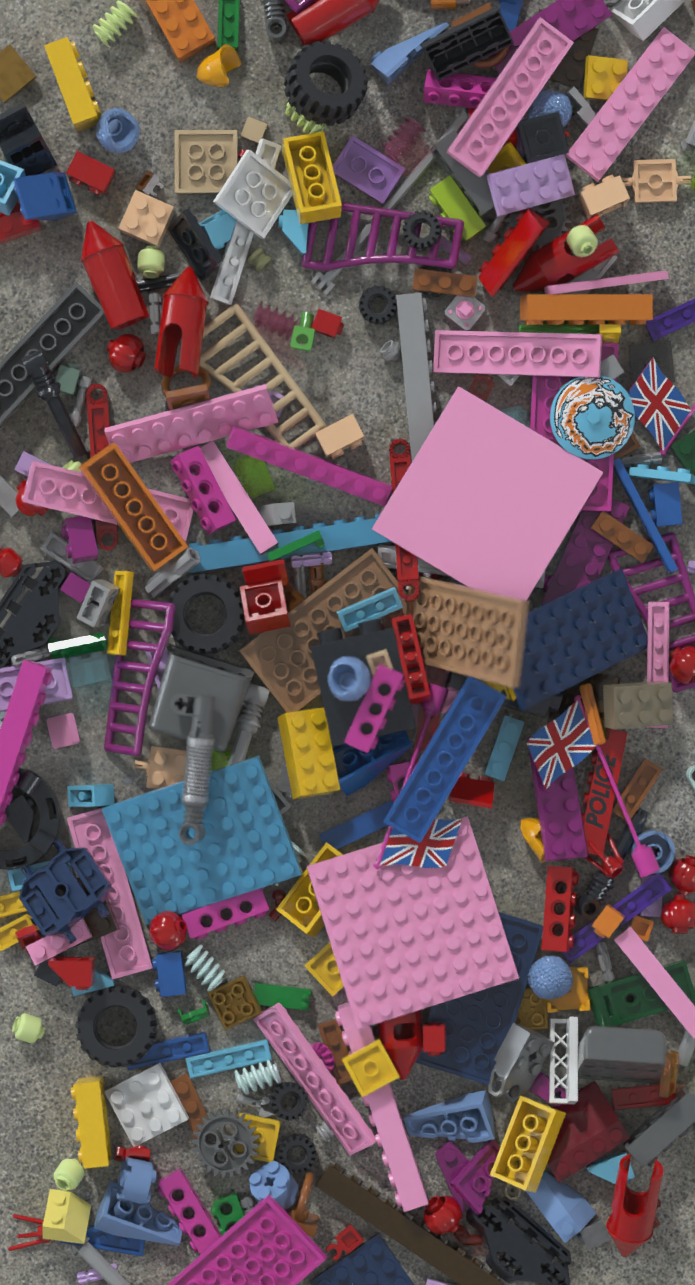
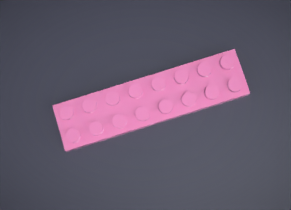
(509, 97)
(630, 104)
(517, 353)
(193, 424)
(72, 493)
(126, 947)
(315, 1079)

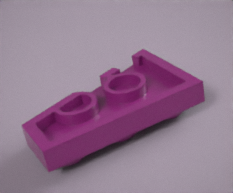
(451, 1163)
(475, 1179)

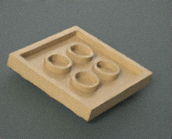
(204, 160)

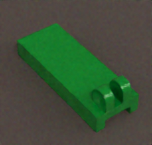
(228, 23)
(296, 545)
(77, 646)
(288, 996)

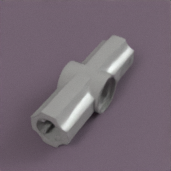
(172, 572)

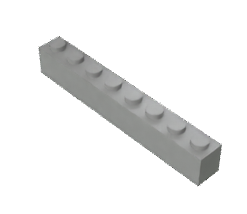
(416, 368)

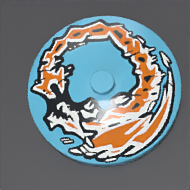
(592, 417)

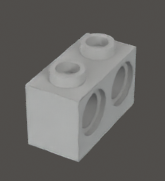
(98, 603)

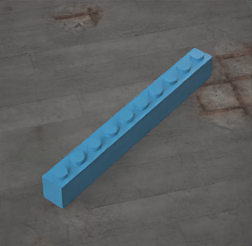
(244, 552)

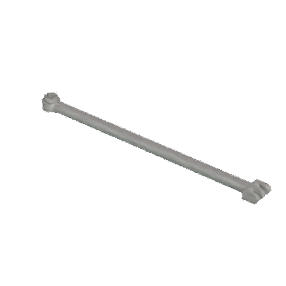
(391, 203)

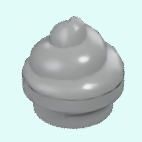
(391, 351)

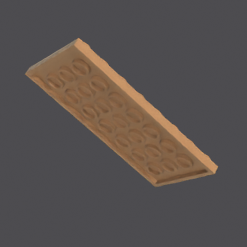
(469, 630)
(284, 655)

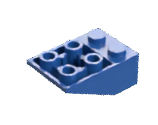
(45, 196)

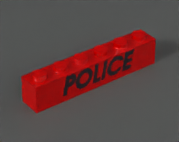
(601, 794)

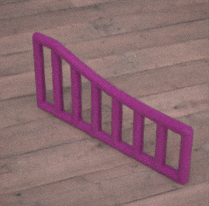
(370, 258)
(687, 597)
(146, 689)

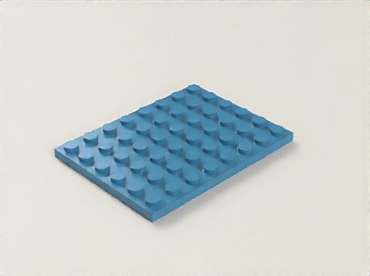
(240, 853)

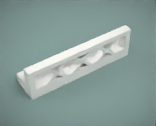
(571, 1061)

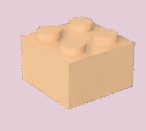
(603, 197)
(146, 219)
(340, 436)

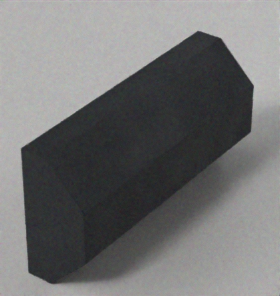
(467, 43)

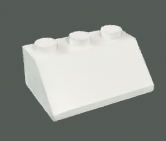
(644, 16)

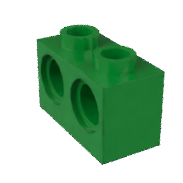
(227, 1218)

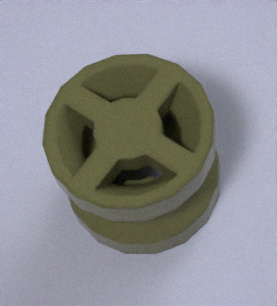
(259, 260)

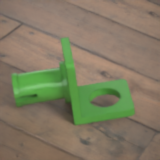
(303, 333)

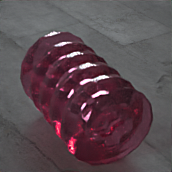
(402, 139)
(274, 321)

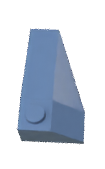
(399, 57)
(458, 1118)
(562, 1206)
(135, 1219)

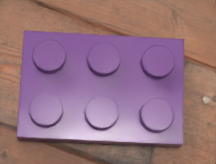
(367, 170)

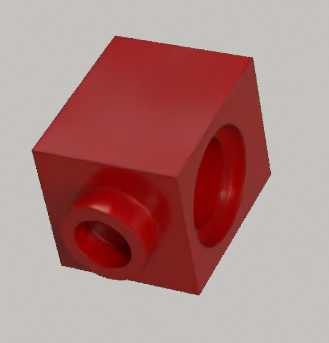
(327, 324)

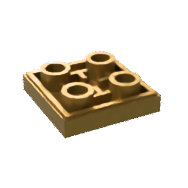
(13, 74)
(235, 1002)
(532, 1011)

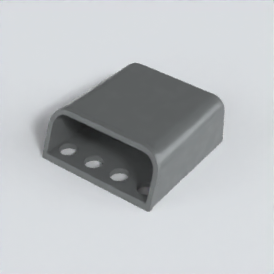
(189, 676)
(622, 1055)

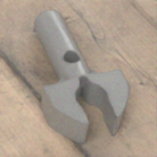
(255, 1103)

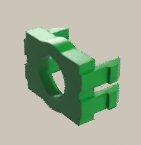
(195, 1015)

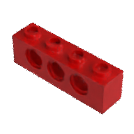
(411, 659)
(553, 898)

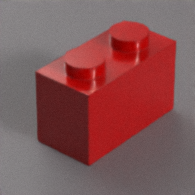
(90, 173)
(434, 1038)

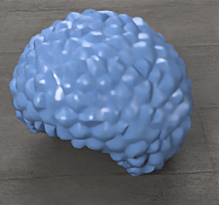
(549, 102)
(117, 130)
(349, 679)
(550, 977)

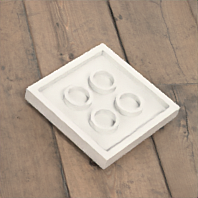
(254, 194)
(146, 1104)

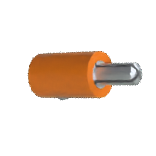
(446, 4)

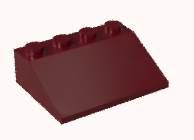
(586, 1132)

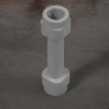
(490, 233)
(84, 383)

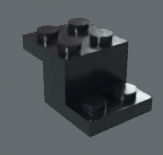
(23, 142)

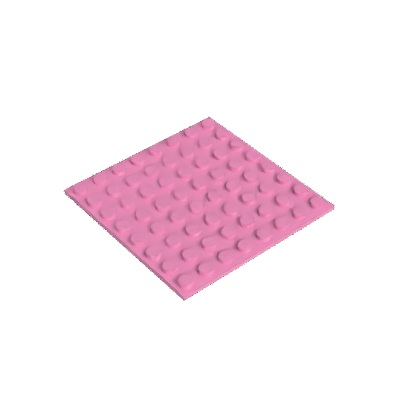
(487, 499)
(411, 931)

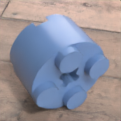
(657, 839)
(135, 1180)
(276, 1181)

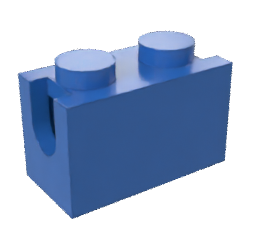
(665, 504)
(170, 973)

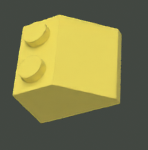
(66, 1217)

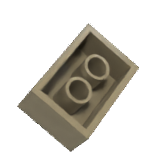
(638, 705)

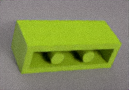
(455, 205)

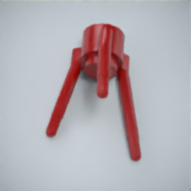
(611, 866)
(39, 1234)

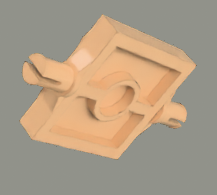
(655, 181)
(164, 766)

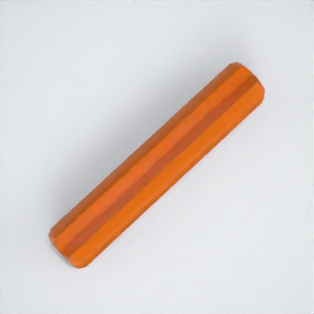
(592, 714)

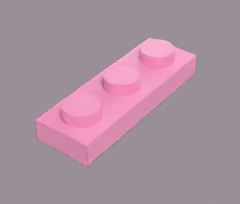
(55, 944)

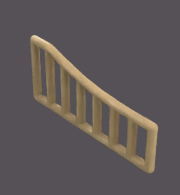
(272, 359)

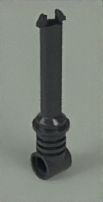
(49, 391)
(599, 881)

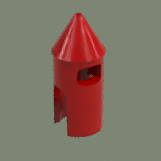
(328, 17)
(555, 265)
(112, 278)
(182, 318)
(402, 1041)
(633, 1211)

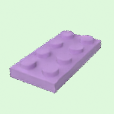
(530, 185)
(57, 691)

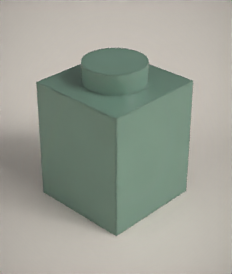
(68, 378)

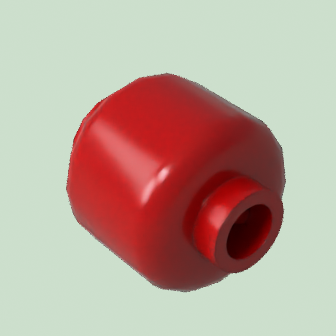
(9, 562)

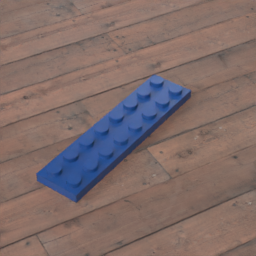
(444, 758)

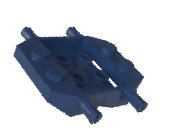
(56, 913)

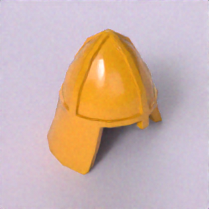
(215, 67)
(532, 834)

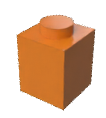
(607, 921)

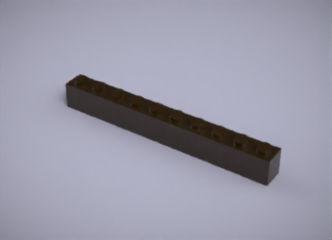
(404, 1228)

